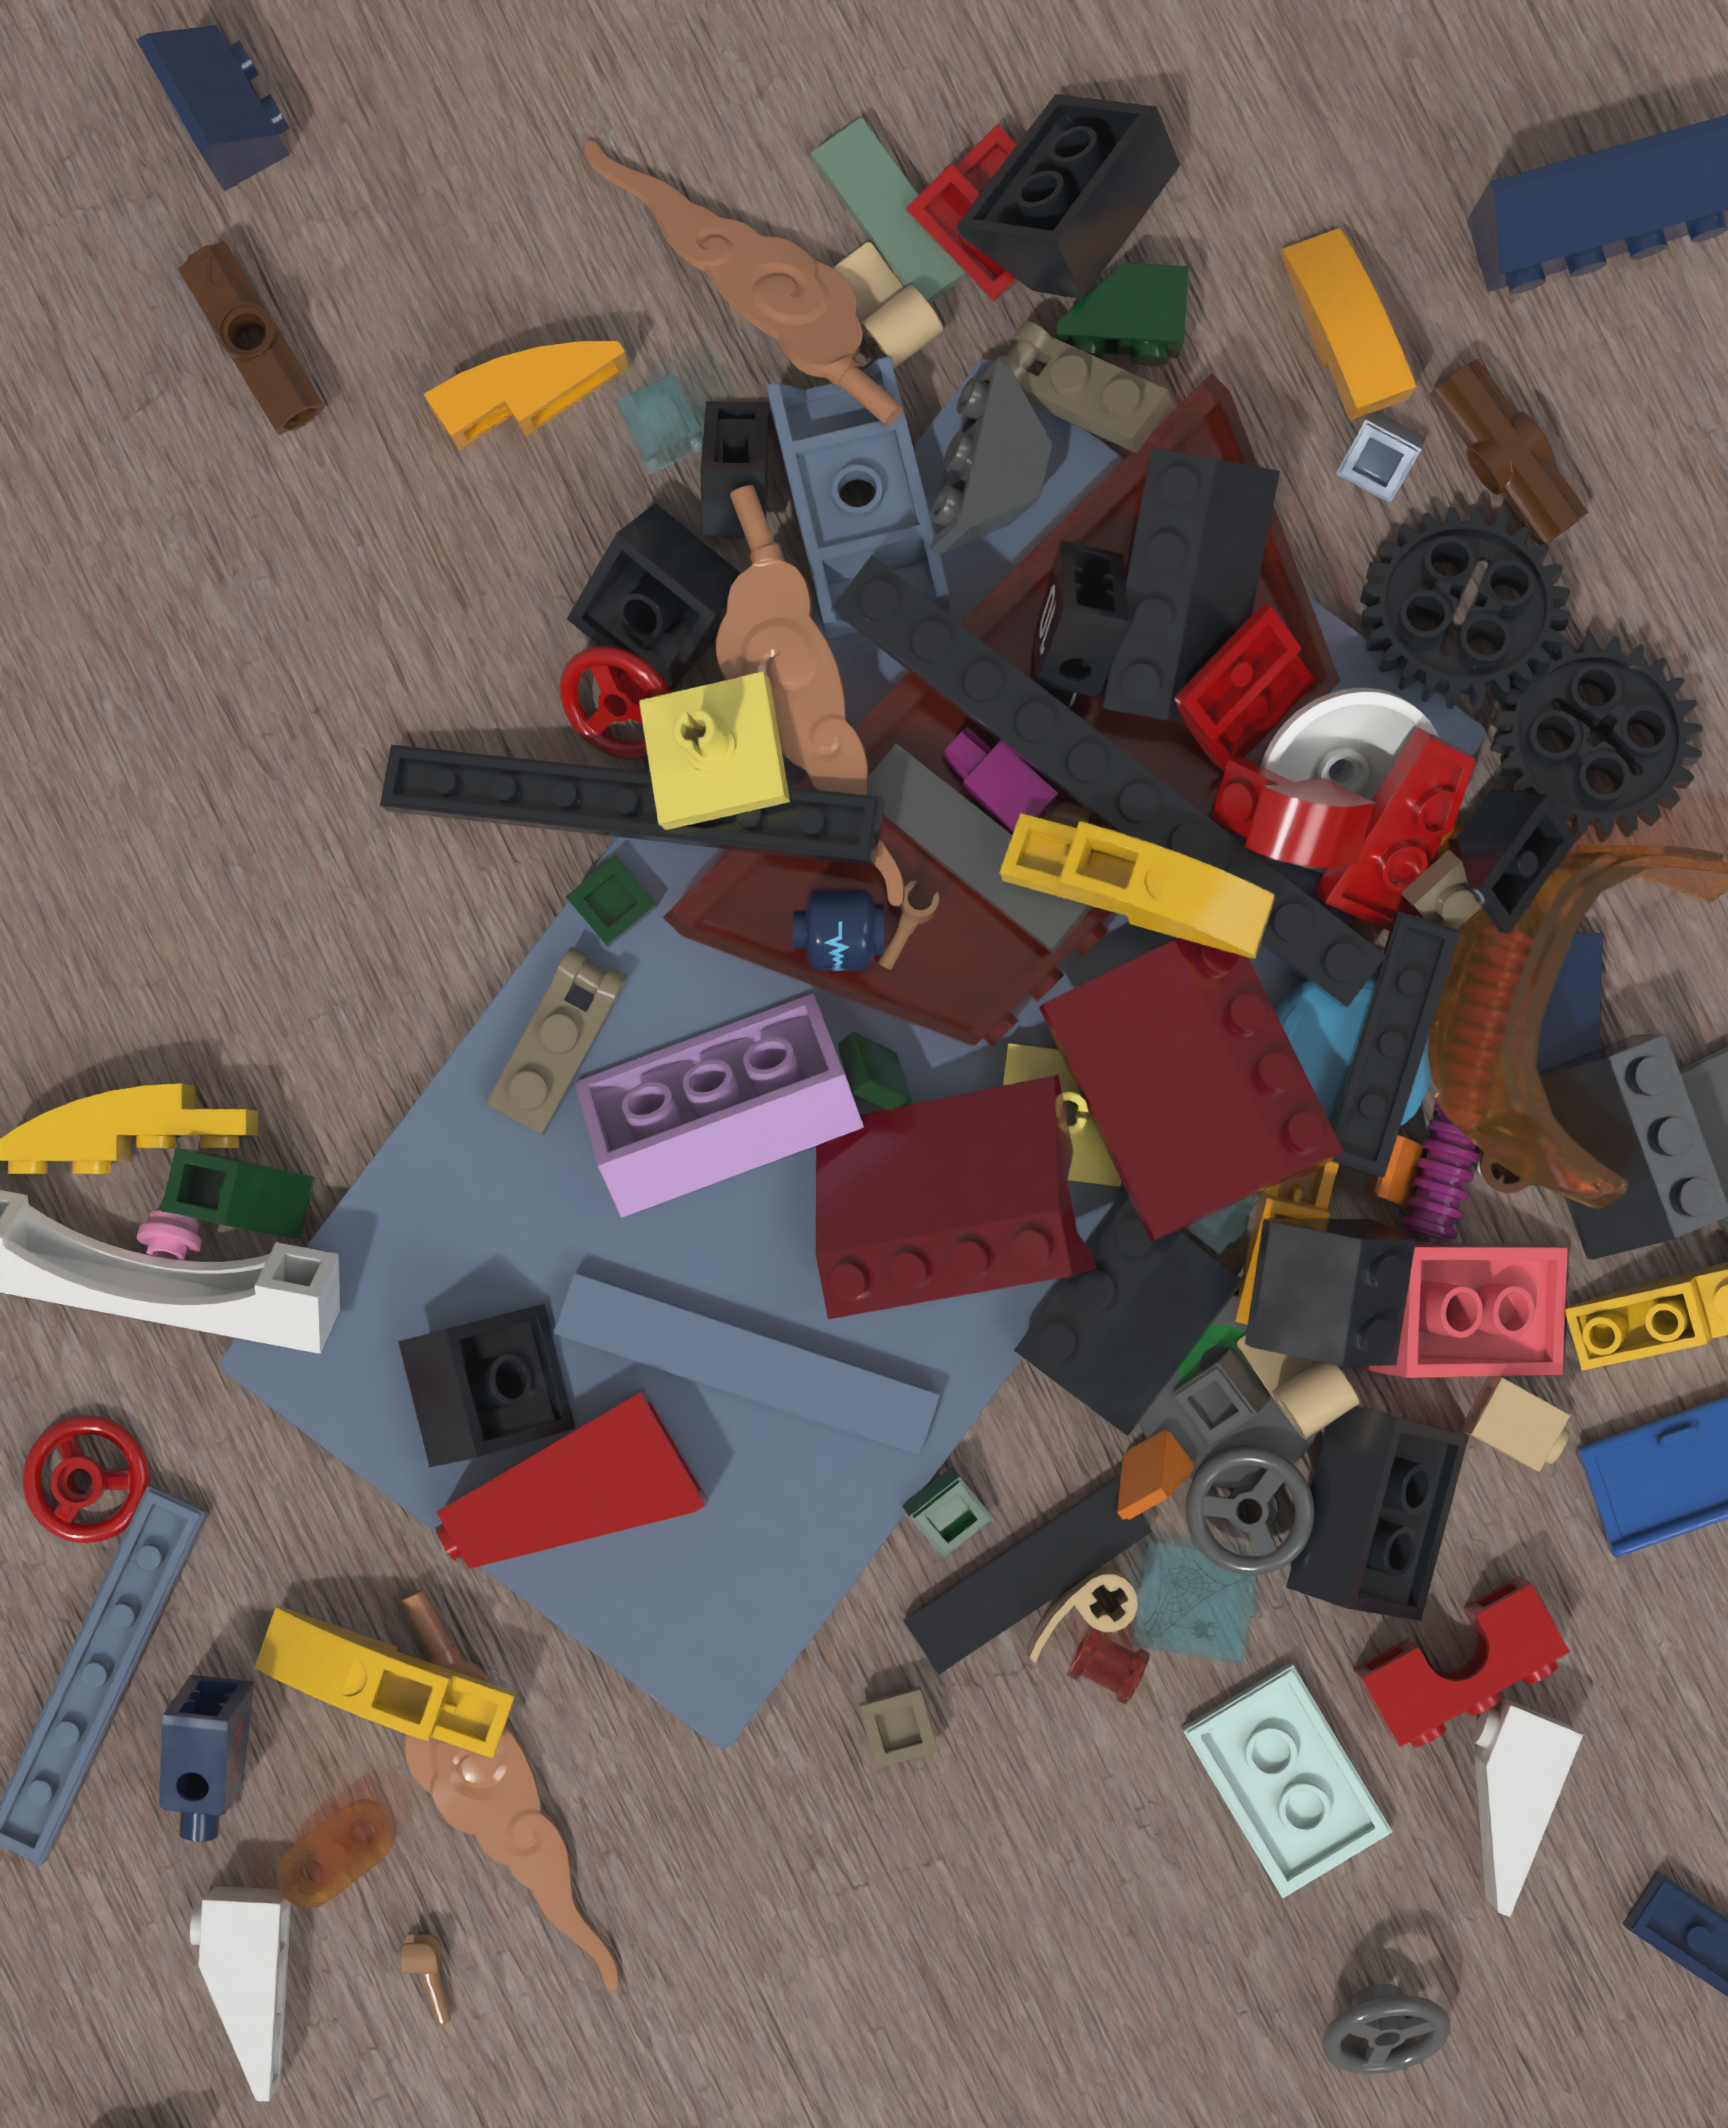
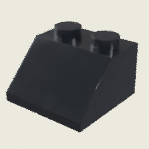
(656, 594)
(1330, 1290)
(486, 1385)

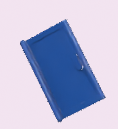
(1661, 1488)

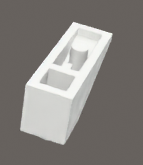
(1518, 1780)
(245, 1969)

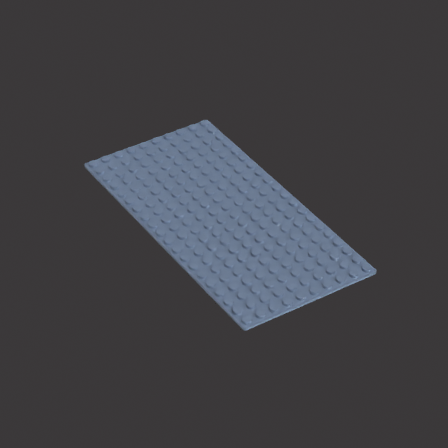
(493, 1218)

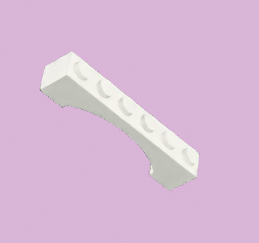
(267, 1299)

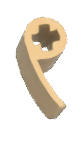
(891, 317)
(1304, 1389)
(1082, 1597)

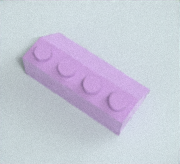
(717, 1105)

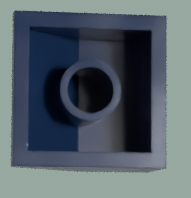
(216, 101)

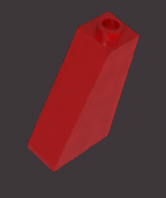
(585, 1485)

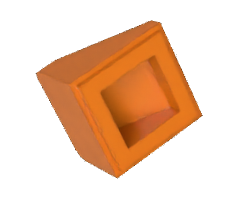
(1399, 1175)
(1151, 1473)

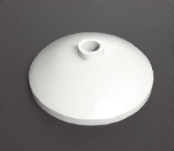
(1351, 724)

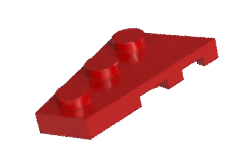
(1410, 816)

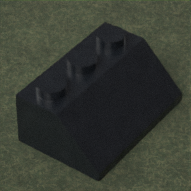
(1071, 192)
(1637, 1121)
(1131, 1321)
(1378, 1512)

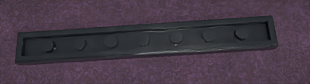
(621, 805)

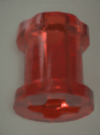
(1108, 1664)

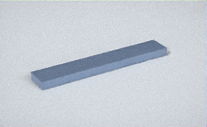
(747, 1363)
(97, 1672)

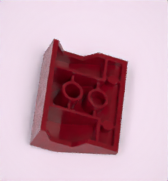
(1190, 1082)
(948, 1200)

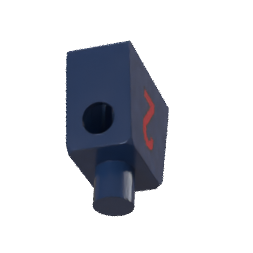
(204, 1752)

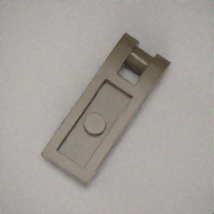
(1086, 389)
(556, 1043)

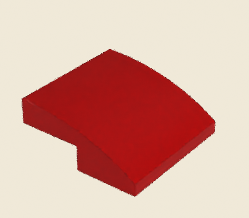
(950, 197)
(1245, 688)

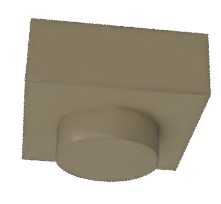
(1443, 893)
(898, 1727)

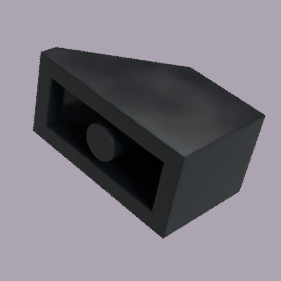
(732, 457)
(1511, 851)

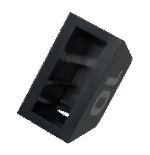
(1076, 641)

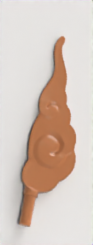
(766, 282)
(773, 633)
(499, 1802)

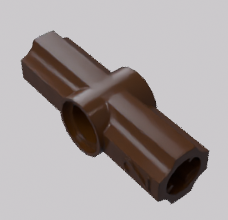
(231, 309)
(1508, 452)

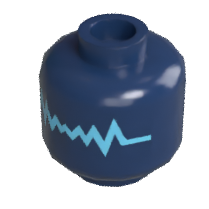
(839, 929)

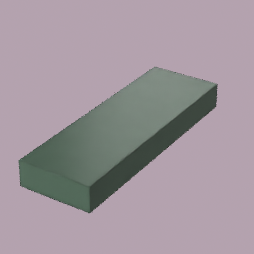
(877, 200)

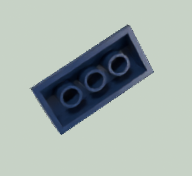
(1603, 207)

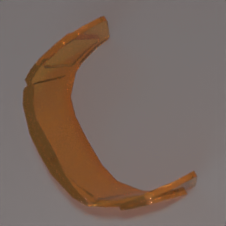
(1495, 1005)

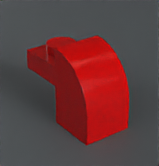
(1292, 821)

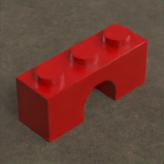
(1512, 1644)

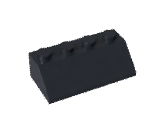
(1188, 575)

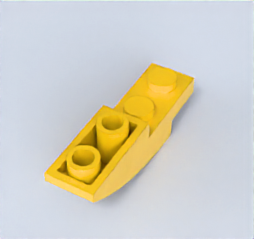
(1140, 881)
(101, 1127)
(1651, 1318)
(383, 1683)

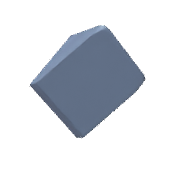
(1381, 456)

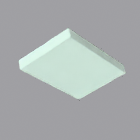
(1286, 1779)

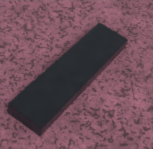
(1391, 1042)
(1024, 1577)

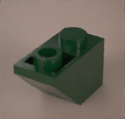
(1132, 314)
(237, 1193)

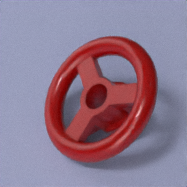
(622, 682)
(63, 1483)

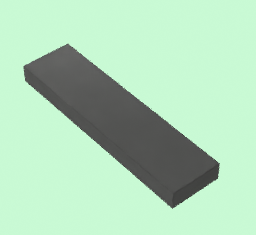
(966, 845)

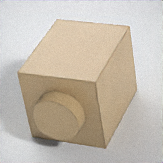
(1517, 1424)

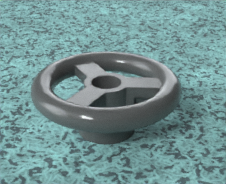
(1279, 1470)
(1386, 2021)

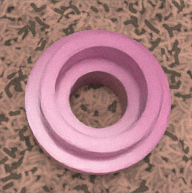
(170, 1235)

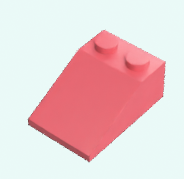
(1482, 1311)

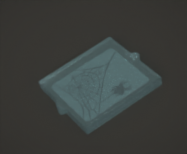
(1192, 1605)

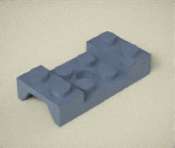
(835, 440)

